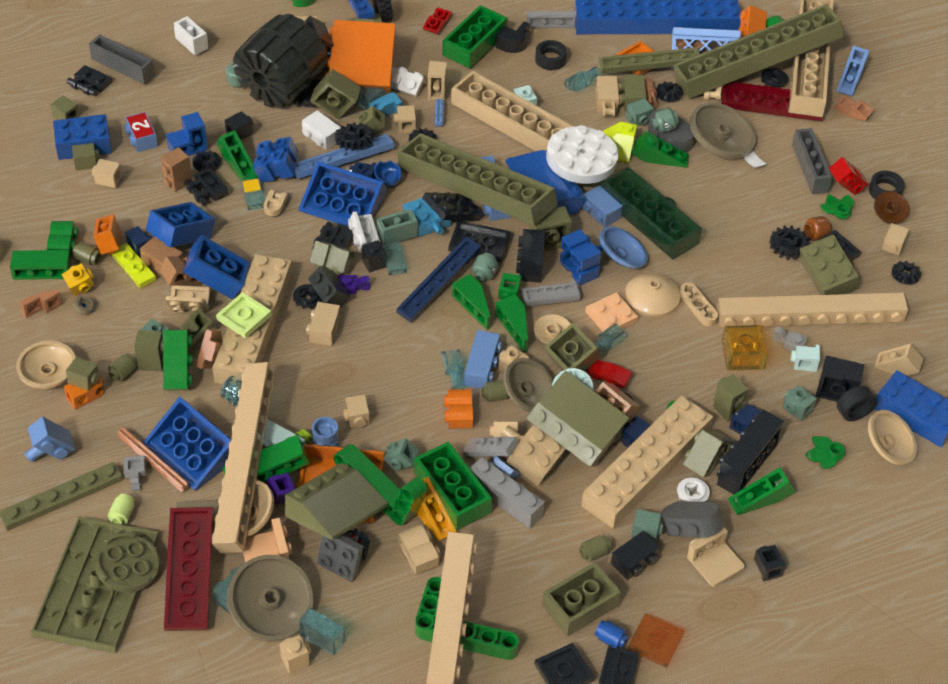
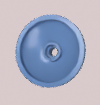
(623, 247)

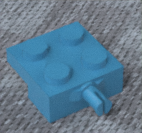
(427, 219)

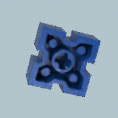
(275, 159)
(580, 257)

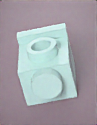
(806, 358)

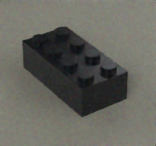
(749, 452)

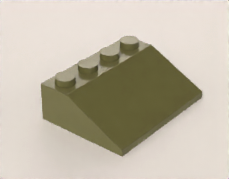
(578, 418)
(334, 502)

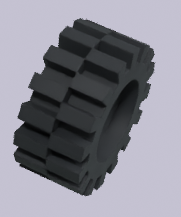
(384, 9)

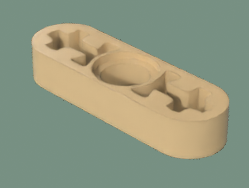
(699, 312)

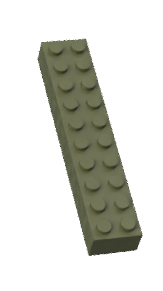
(758, 51)
(477, 179)

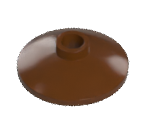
(895, 203)

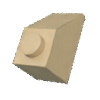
(903, 359)

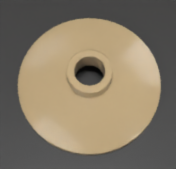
(549, 326)

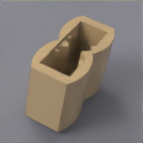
(418, 549)

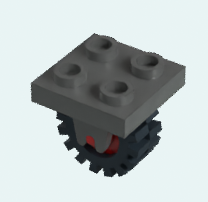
(344, 553)

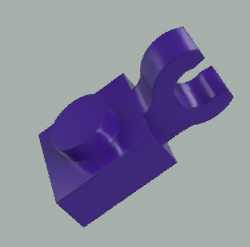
(353, 284)

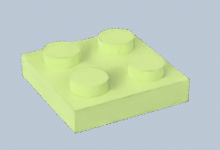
(243, 315)

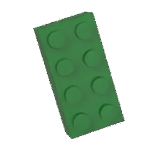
(473, 36)
(455, 484)

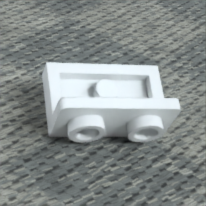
(406, 81)
(363, 229)

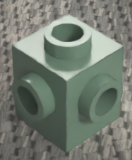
(799, 402)
(401, 454)

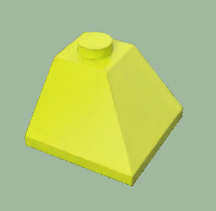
(623, 136)

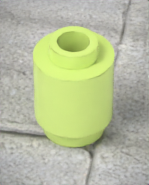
(121, 509)

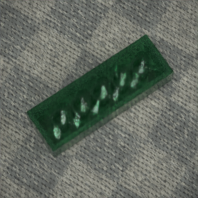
(653, 213)

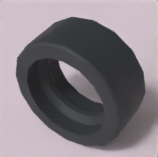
(554, 47)
(885, 177)
(856, 403)

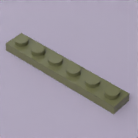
(645, 60)
(60, 496)

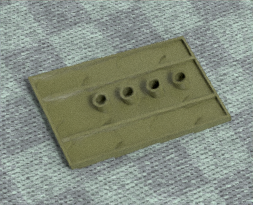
(78, 604)

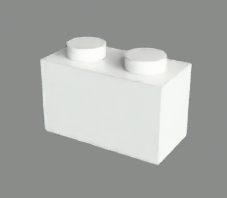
(191, 35)
(320, 129)

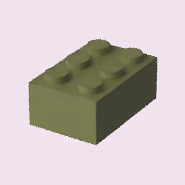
(829, 267)
(581, 598)

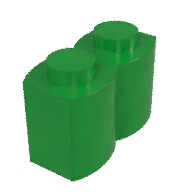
(62, 236)

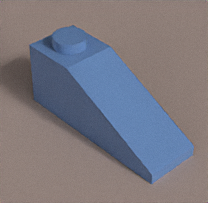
(853, 71)

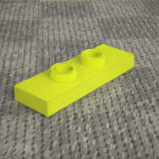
(133, 266)

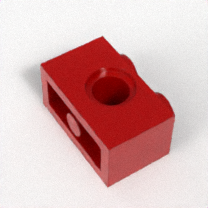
(848, 176)

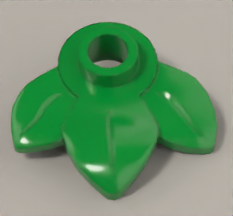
(838, 208)
(824, 452)

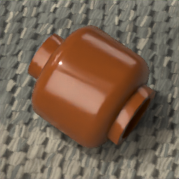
(817, 227)

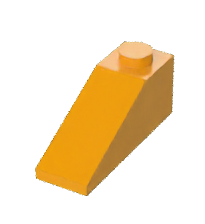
(434, 514)

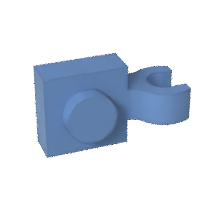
(505, 467)

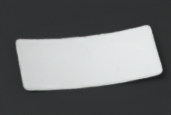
(754, 160)

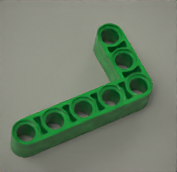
(402, 502)
(477, 632)

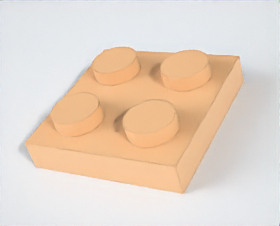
(611, 310)

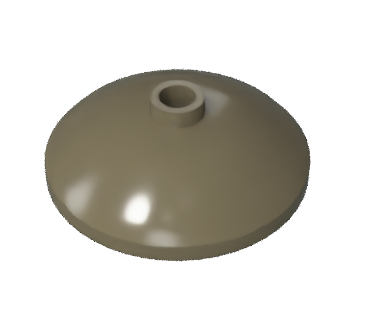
(526, 382)

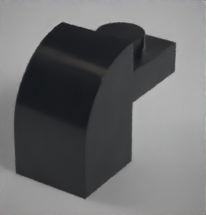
(513, 40)

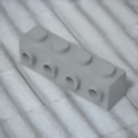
(509, 494)

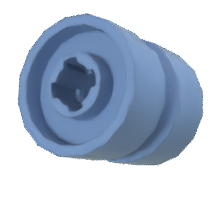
(325, 432)

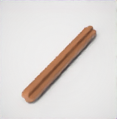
(153, 459)

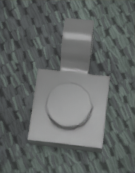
(789, 340)
(134, 468)

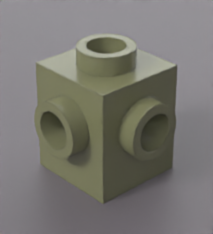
(373, 118)

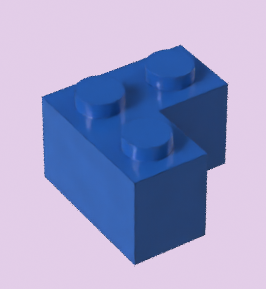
(191, 137)

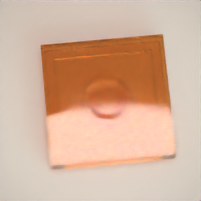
(656, 640)

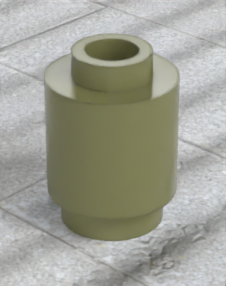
(87, 254)
(122, 367)
(494, 391)
(595, 548)

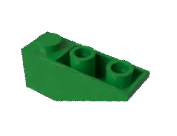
(657, 151)

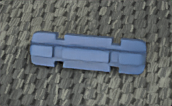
(439, 113)

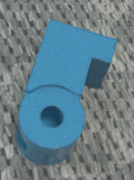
(387, 103)

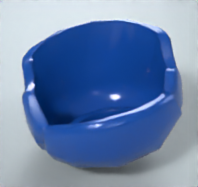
(388, 173)

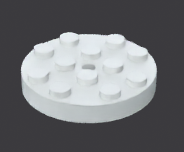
(582, 154)

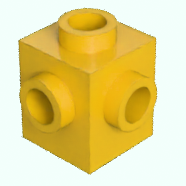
(78, 279)

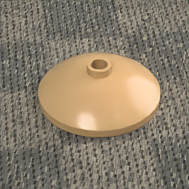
(652, 294)
(44, 364)
(892, 437)
(261, 507)

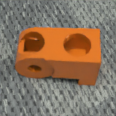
(79, 397)

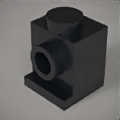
(769, 562)

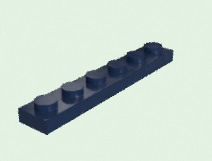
(438, 279)

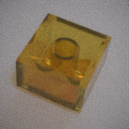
(744, 347)

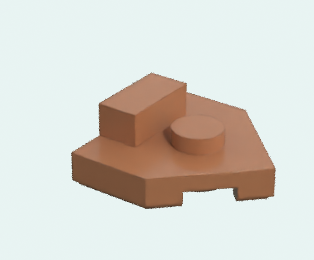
(209, 348)

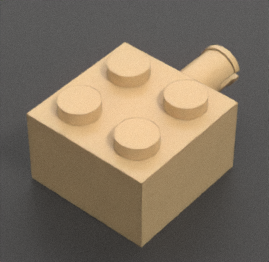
(534, 453)

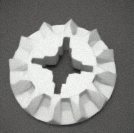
(690, 484)

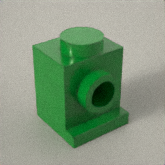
(506, 289)

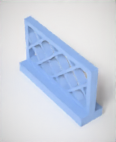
(703, 35)

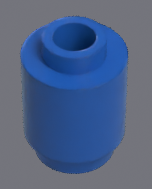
(611, 634)

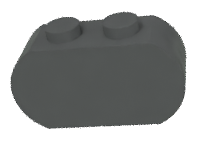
(679, 137)
(692, 519)

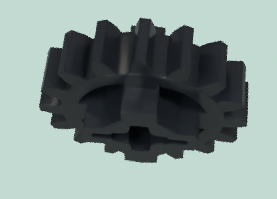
(354, 136)
(788, 241)

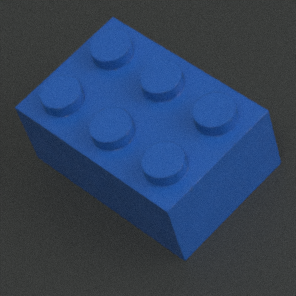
(81, 131)
(180, 224)
(216, 267)

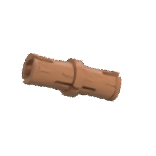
(651, 93)

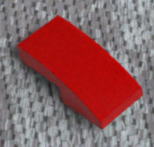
(437, 21)
(610, 372)

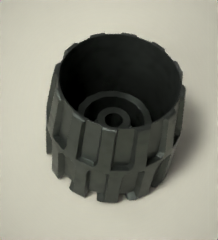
(280, 60)

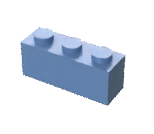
(482, 359)

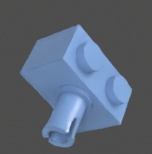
(49, 439)

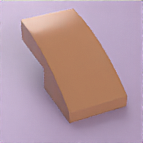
(855, 110)
(45, 300)

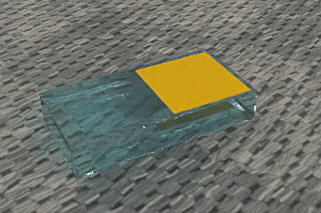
(253, 193)

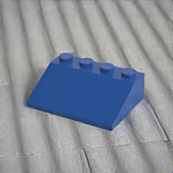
(536, 167)
(338, 193)
(190, 443)

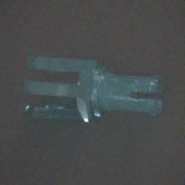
(581, 79)
(610, 337)
(453, 369)

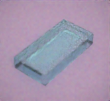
(394, 258)

